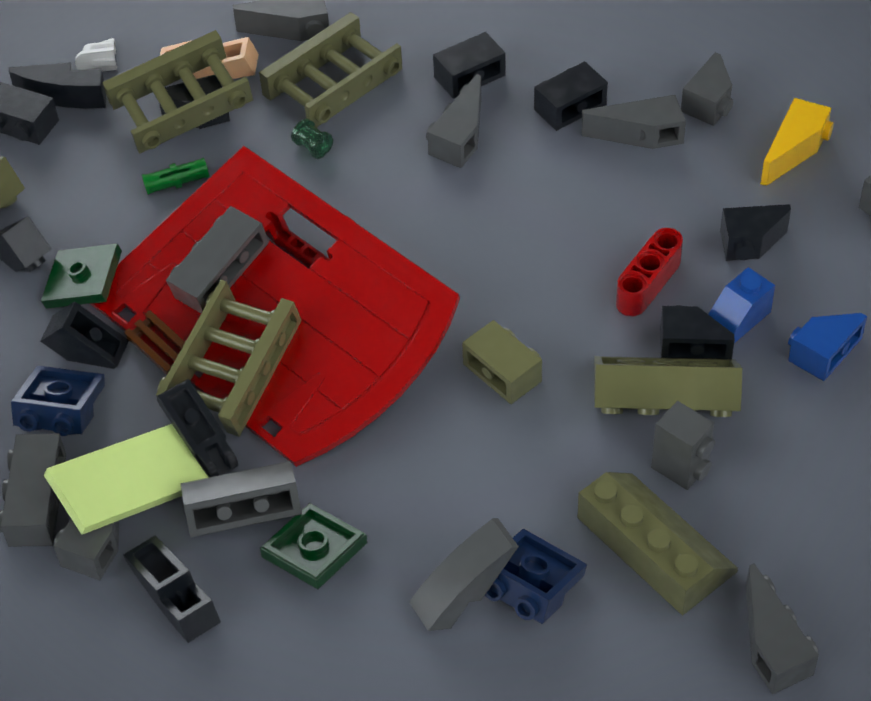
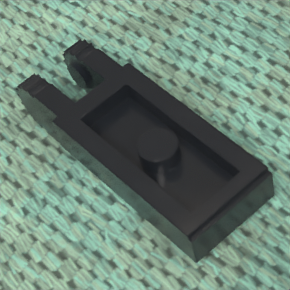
(196, 426)

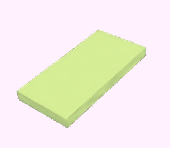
(124, 478)

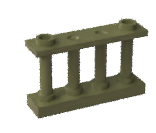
(325, 48)
(169, 68)
(255, 375)

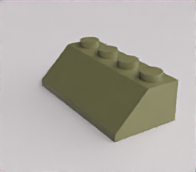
(660, 382)
(653, 539)

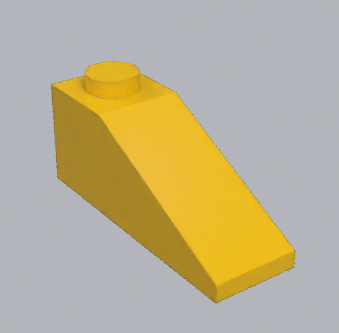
(797, 138)

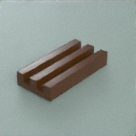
(144, 328)

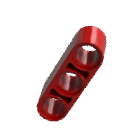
(649, 271)

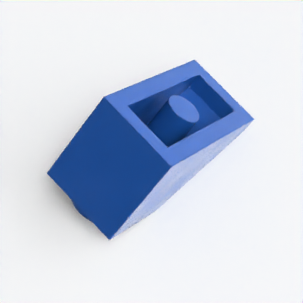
(743, 303)
(825, 342)

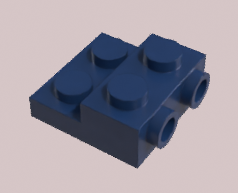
(57, 400)
(536, 578)

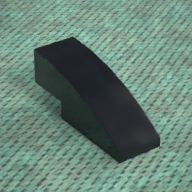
(67, 87)
(172, 588)

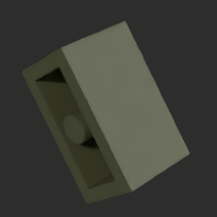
(502, 361)

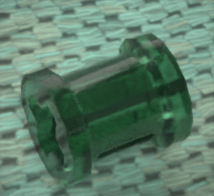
(312, 138)

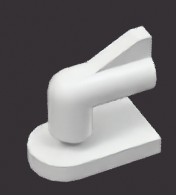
(97, 56)

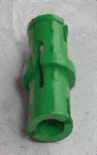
(175, 175)

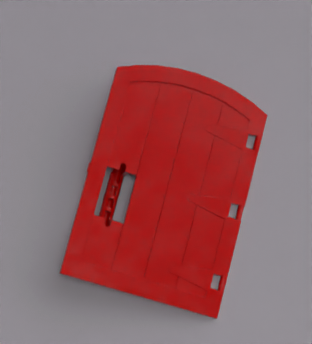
(363, 308)

